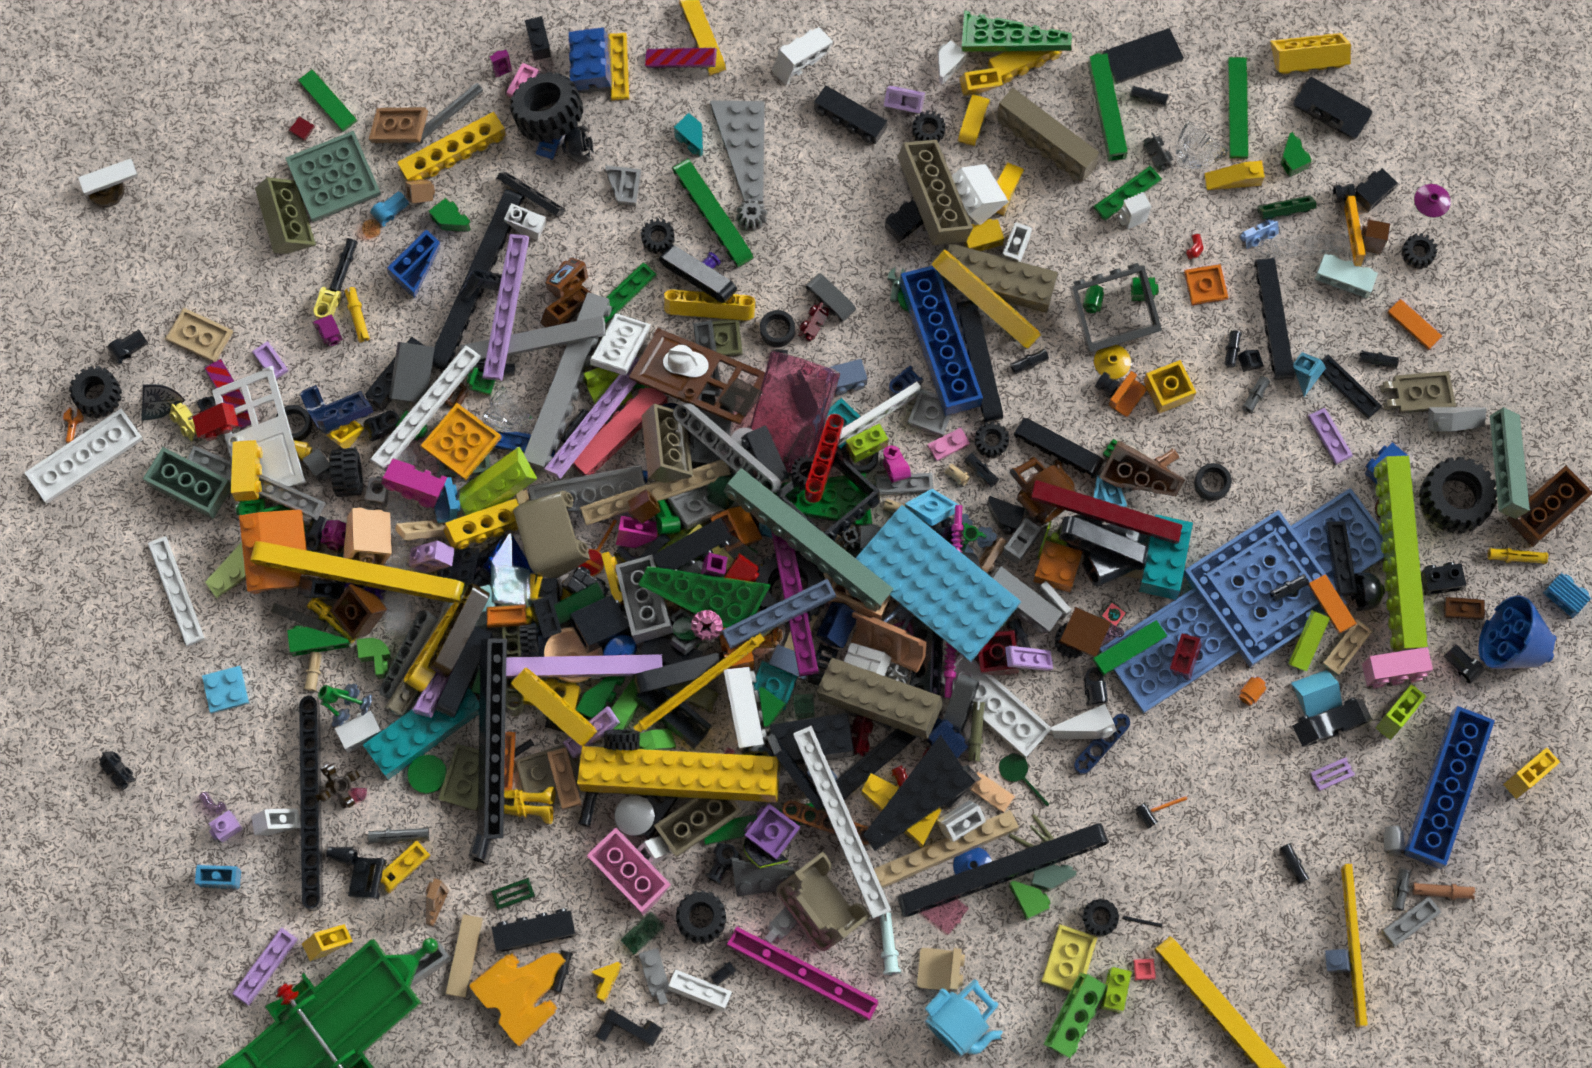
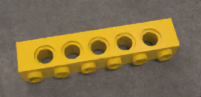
(456, 140)

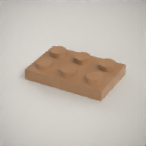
(398, 125)

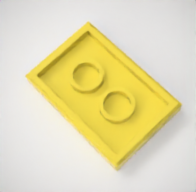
(1068, 957)

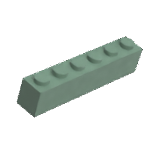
(1509, 463)

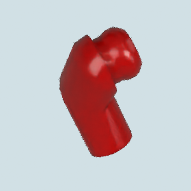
(1197, 247)

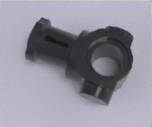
(721, 862)

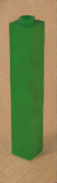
(1107, 107)

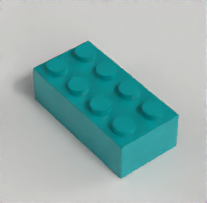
(1166, 563)

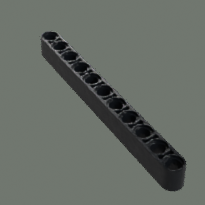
(484, 260)
(315, 811)
(1002, 870)

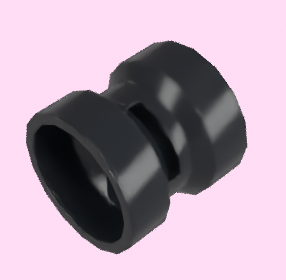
(1343, 192)
(1107, 384)

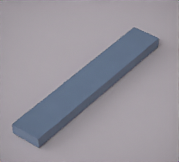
(779, 613)

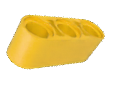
(973, 120)

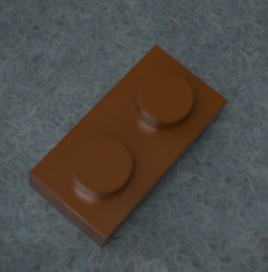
(1464, 608)

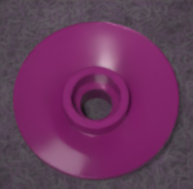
(1427, 205)

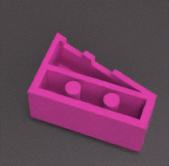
(413, 483)

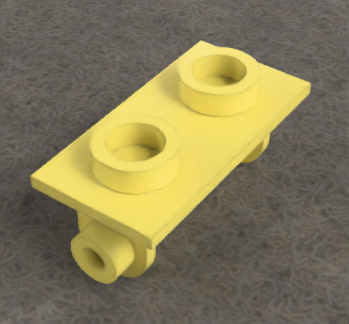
(180, 415)

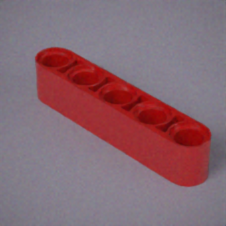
(824, 465)

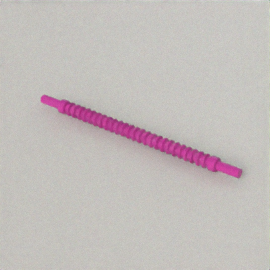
(950, 674)

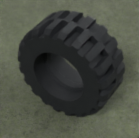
(542, 91)
(1444, 513)
(770, 574)

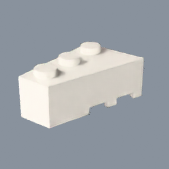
(800, 54)

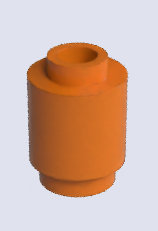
(1252, 690)

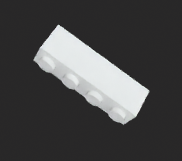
(744, 707)

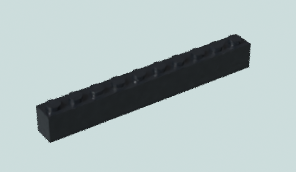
(492, 738)

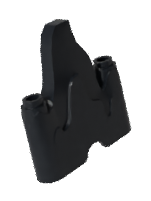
(1101, 569)

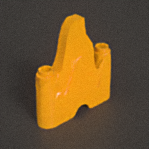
(518, 991)

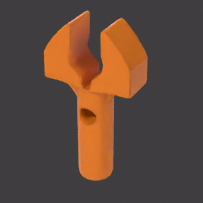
(72, 423)

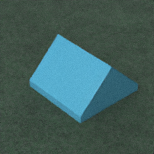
(1318, 693)

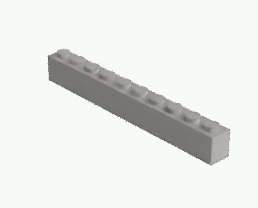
(564, 389)

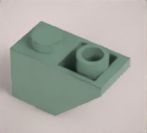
(1052, 876)

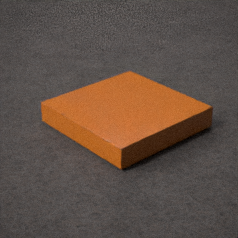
(1206, 284)

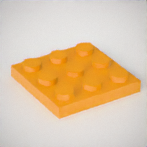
(461, 441)

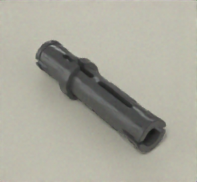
(398, 835)

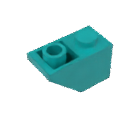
(690, 131)

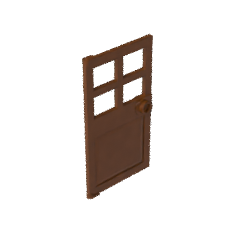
(687, 389)

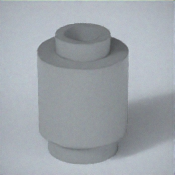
(1393, 840)

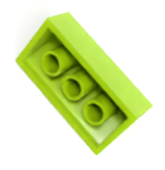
(497, 483)

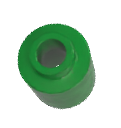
(1093, 299)

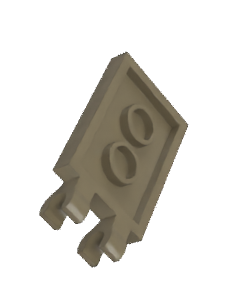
(1419, 392)

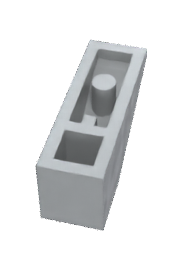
(1456, 418)

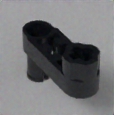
(481, 279)
(648, 1034)

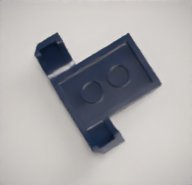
(338, 413)

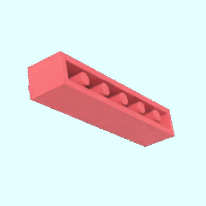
(617, 431)

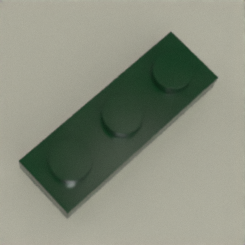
(1286, 207)

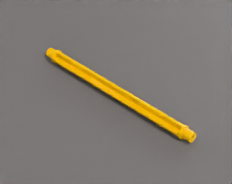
(699, 683)

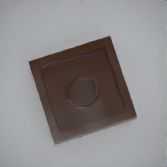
(1085, 632)

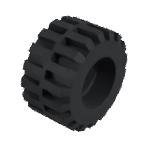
(103, 403)
(346, 472)
(701, 934)

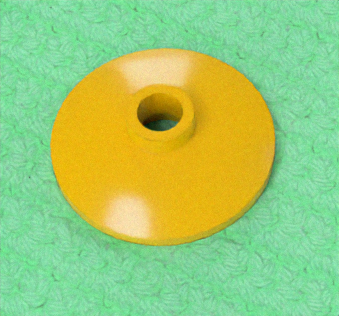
(1114, 369)

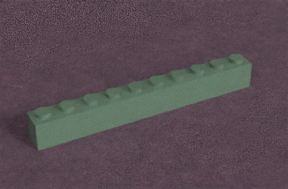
(808, 540)

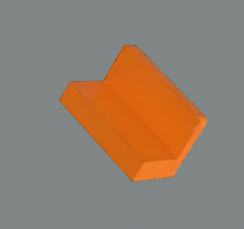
(1127, 395)

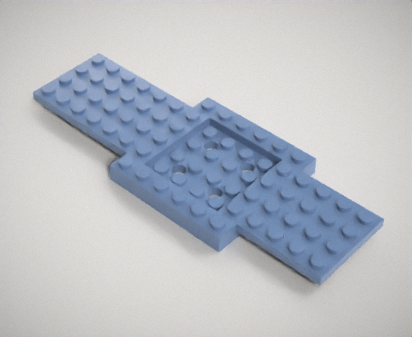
(1226, 613)

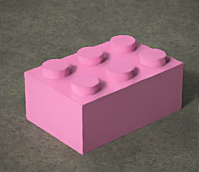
(1397, 667)

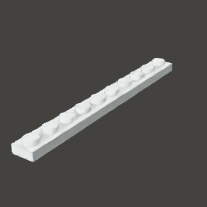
(842, 822)

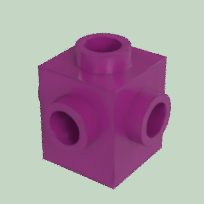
(334, 534)

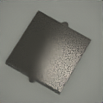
(741, 397)

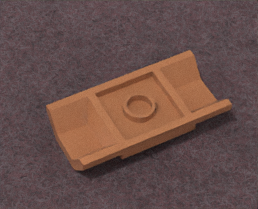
(884, 637)

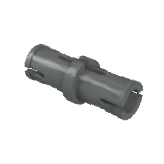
(1256, 394)
(1401, 889)

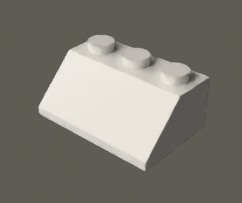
(979, 192)

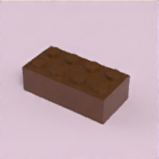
(1551, 506)

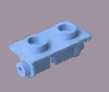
(1266, 230)

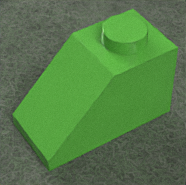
(657, 740)
(1029, 899)

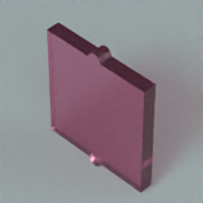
(947, 915)

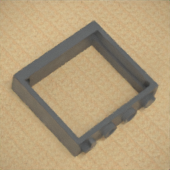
(1154, 327)

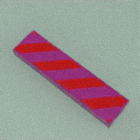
(680, 57)
(220, 376)

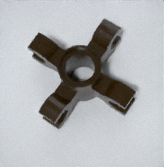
(330, 787)

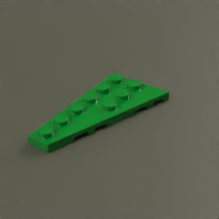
(726, 597)

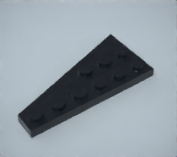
(928, 787)

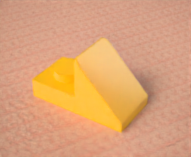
(608, 974)

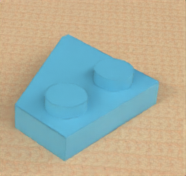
(1109, 493)

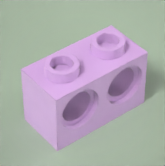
(904, 99)
(431, 557)

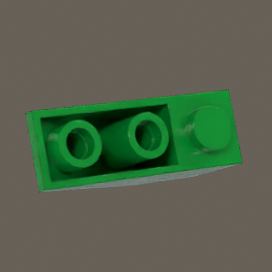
(595, 698)

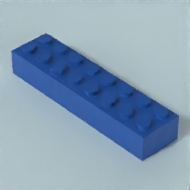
(940, 340)
(1449, 787)

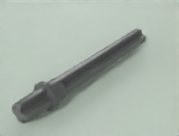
(447, 113)

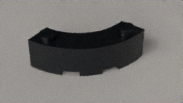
(1329, 724)

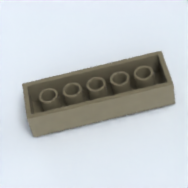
(1047, 135)
(934, 192)
(1010, 279)
(879, 698)

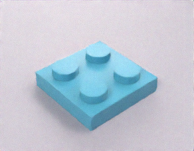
(931, 507)
(225, 689)

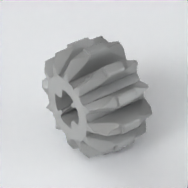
(750, 220)

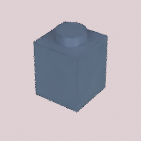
(1338, 961)

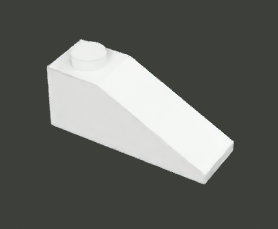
(1089, 725)

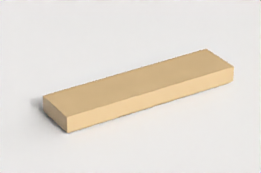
(464, 956)

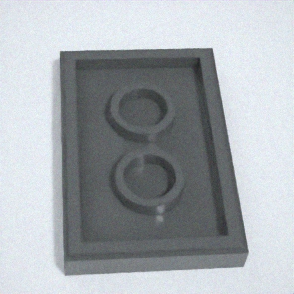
(411, 371)

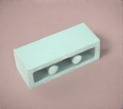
(1346, 275)

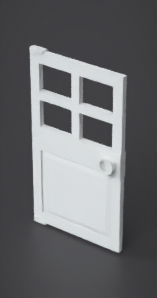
(274, 436)

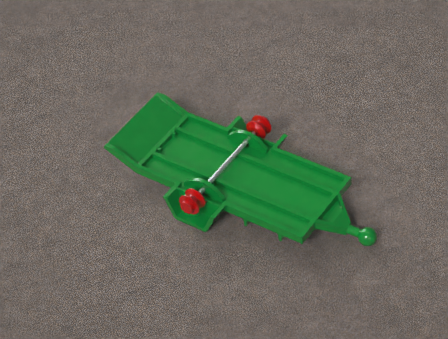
(338, 1015)

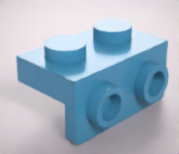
(447, 505)

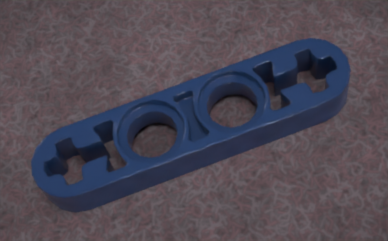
(1102, 744)

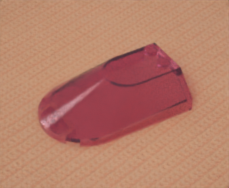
(794, 404)

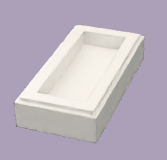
(1054, 599)

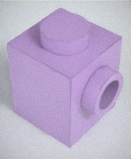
(224, 826)

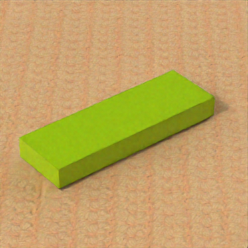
(1309, 640)

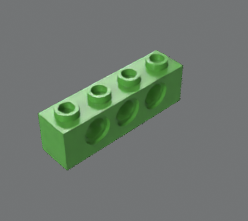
(1065, 1020)

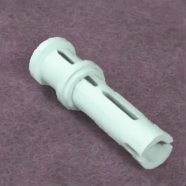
(889, 953)

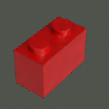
(215, 421)

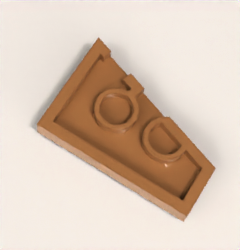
(435, 898)

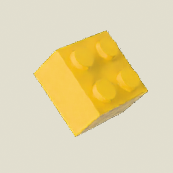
(1169, 386)

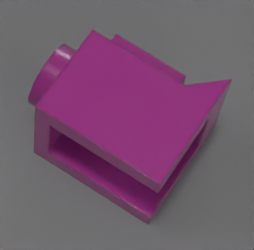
(328, 330)

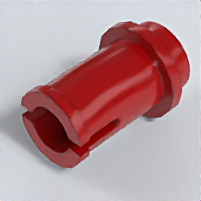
(899, 774)

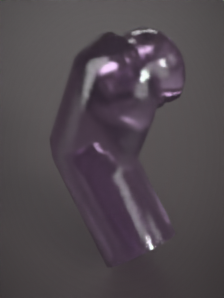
(1113, 632)
(210, 804)

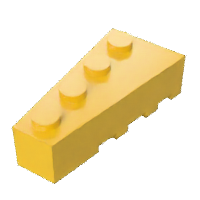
(880, 792)

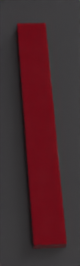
(1106, 512)

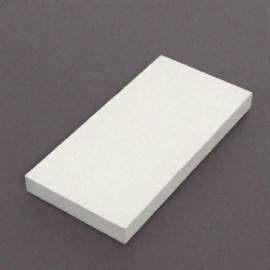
(620, 344)

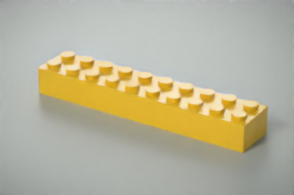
(679, 774)

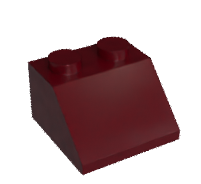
(993, 655)

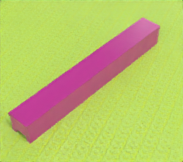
(803, 973)

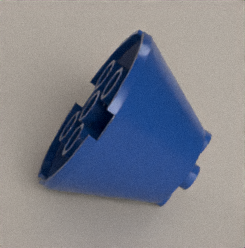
(1516, 636)

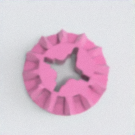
(706, 617)

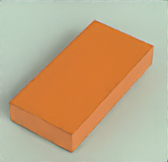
(506, 616)

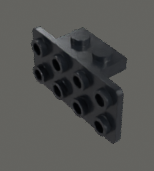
(1332, 108)

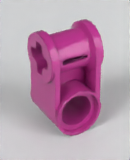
(895, 464)

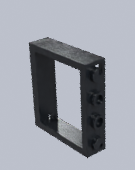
(873, 496)

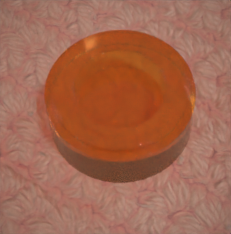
(371, 228)

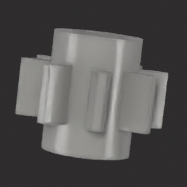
(898, 673)

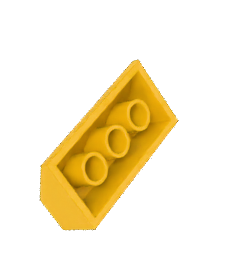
(1311, 53)

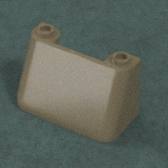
(550, 535)
(819, 904)

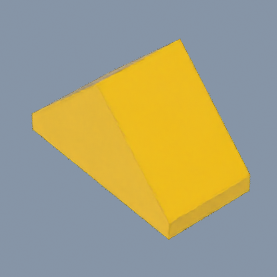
(346, 434)

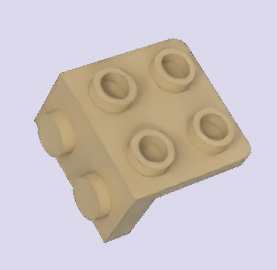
(940, 969)

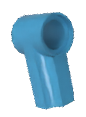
(386, 211)

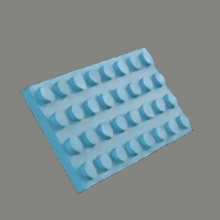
(938, 583)

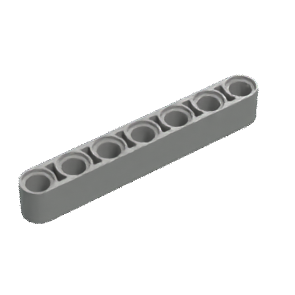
(721, 440)

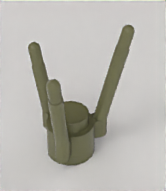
(1048, 836)

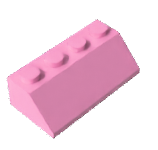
(629, 871)

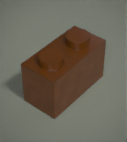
(1375, 236)

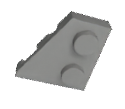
(624, 183)

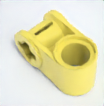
(327, 302)

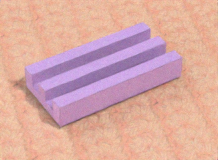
(1346, 767)

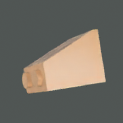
(368, 536)

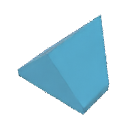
(1308, 371)

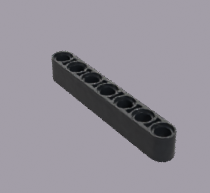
(1275, 318)
(980, 359)

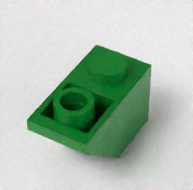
(1294, 156)
(448, 218)

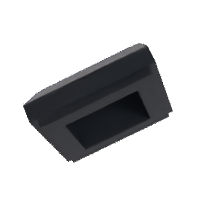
(1250, 360)

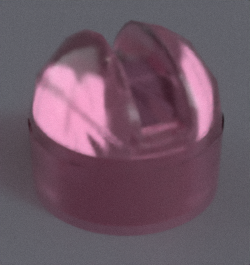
(359, 794)

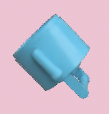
(960, 1022)

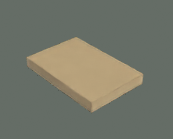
(199, 335)

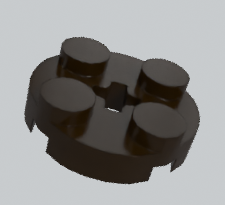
(108, 198)

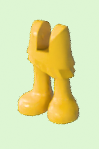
(521, 809)

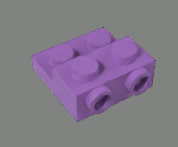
(771, 831)

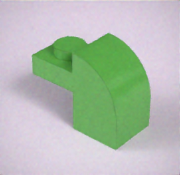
(374, 650)

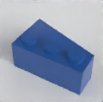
(414, 263)

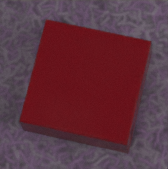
(302, 128)

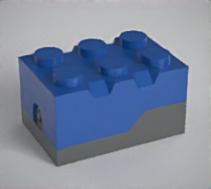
(590, 60)

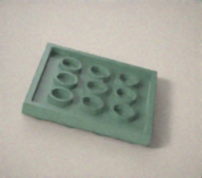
(333, 176)

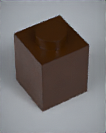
(643, 506)

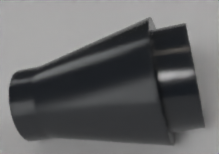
(343, 855)

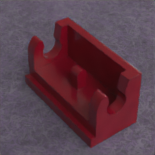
(1186, 656)

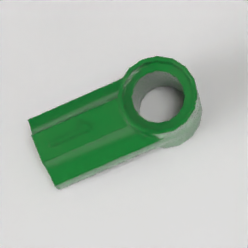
(666, 521)

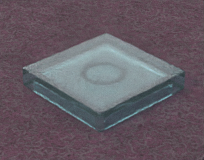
(510, 585)

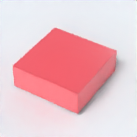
(1144, 969)

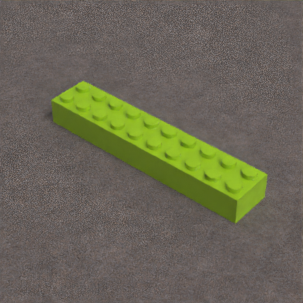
(1400, 554)

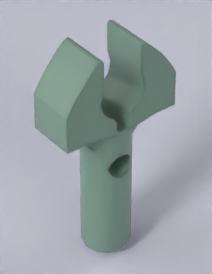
(895, 286)

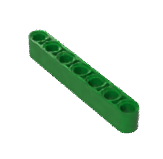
(713, 212)

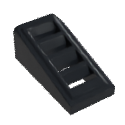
(816, 678)

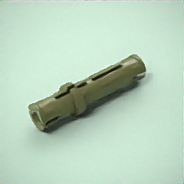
(976, 731)

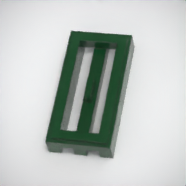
(514, 901)

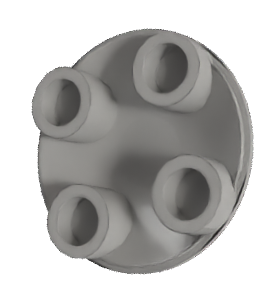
(634, 815)

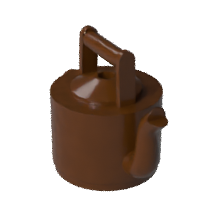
(1052, 475)

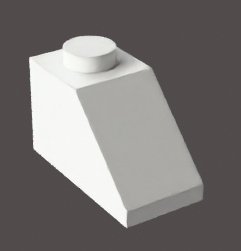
(949, 60)
(275, 821)
(654, 850)

